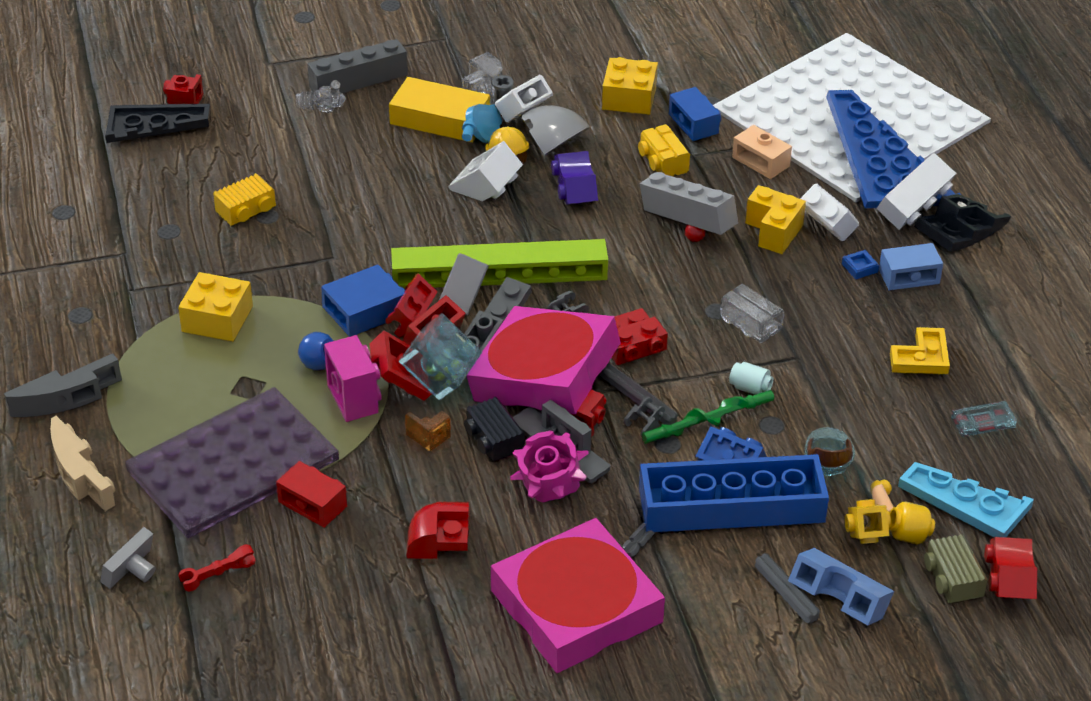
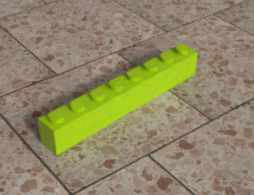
(519, 261)

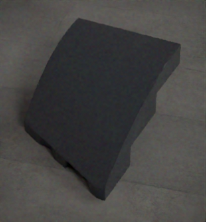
(960, 222)

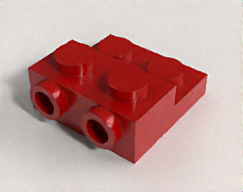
(638, 336)
(386, 352)

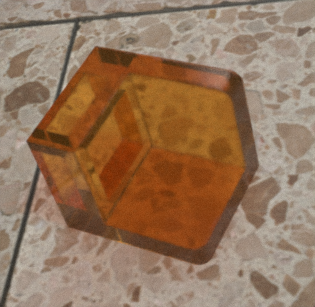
(428, 431)

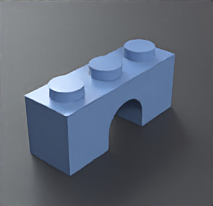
(822, 574)

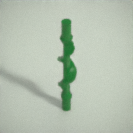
(698, 416)

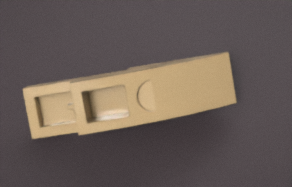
(77, 468)

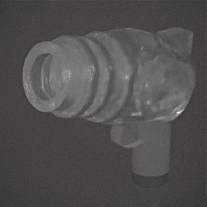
(325, 98)

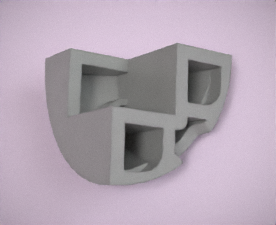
(553, 126)

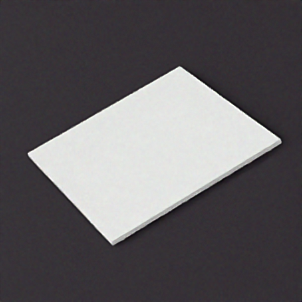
(796, 110)

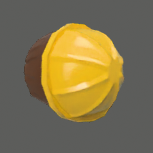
(513, 138)

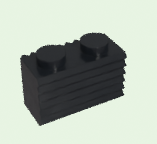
(494, 429)

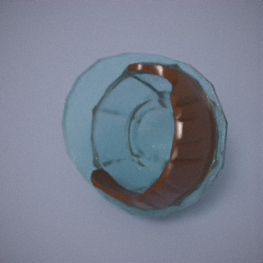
(833, 448)

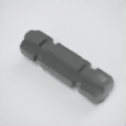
(637, 540)

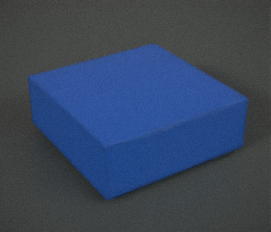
(860, 264)

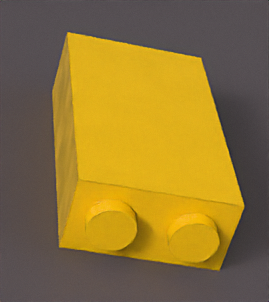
(433, 107)

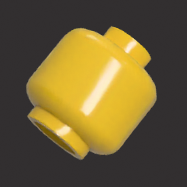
(911, 522)

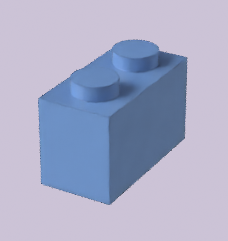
(910, 266)

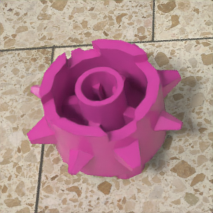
(549, 466)

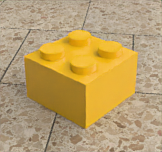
(629, 85)
(215, 306)

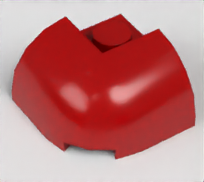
(438, 528)

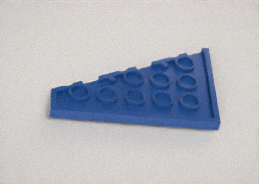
(872, 148)

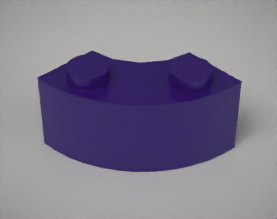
(575, 177)

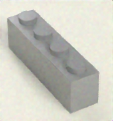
(689, 203)

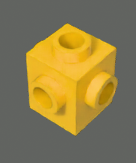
(878, 521)

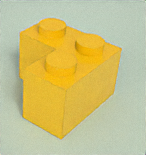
(776, 215)

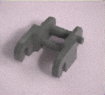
(562, 301)
(639, 411)

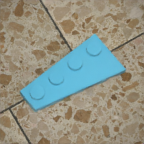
(980, 507)

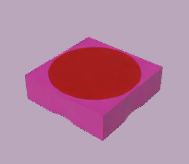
(544, 358)
(577, 594)

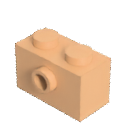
(762, 151)

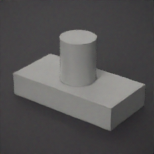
(130, 559)

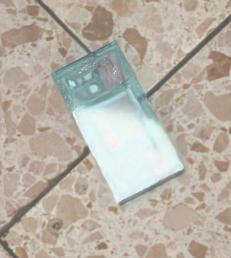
(983, 418)

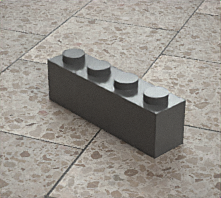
(360, 67)

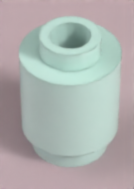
(750, 378)

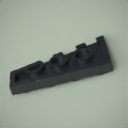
(141, 121)

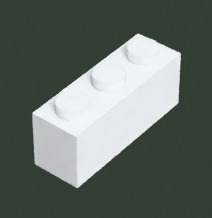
(917, 192)

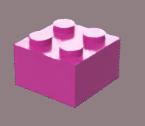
(352, 378)

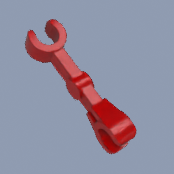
(240, 558)

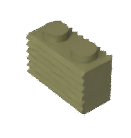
(955, 569)

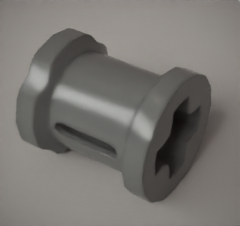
(502, 85)

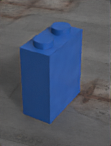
(361, 299)

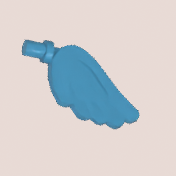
(481, 122)

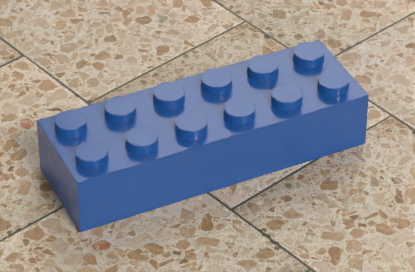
(733, 493)

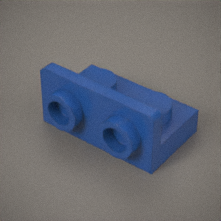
(725, 445)

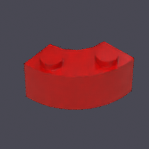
(1011, 567)

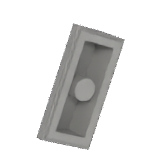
(464, 281)

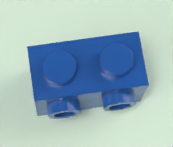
(694, 113)

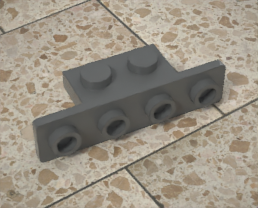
(560, 422)

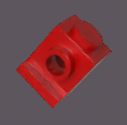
(183, 89)
(592, 409)

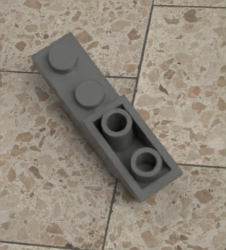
(486, 323)
(61, 393)

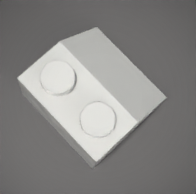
(487, 173)

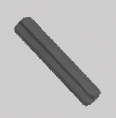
(791, 593)

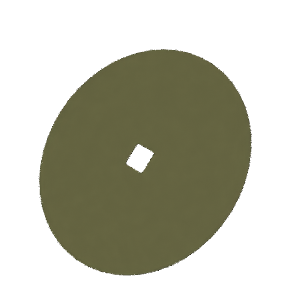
(187, 378)

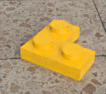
(927, 357)

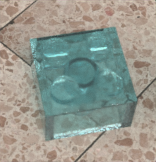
(440, 356)

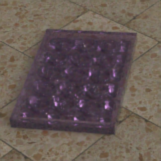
(229, 461)

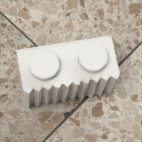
(523, 98)
(829, 212)

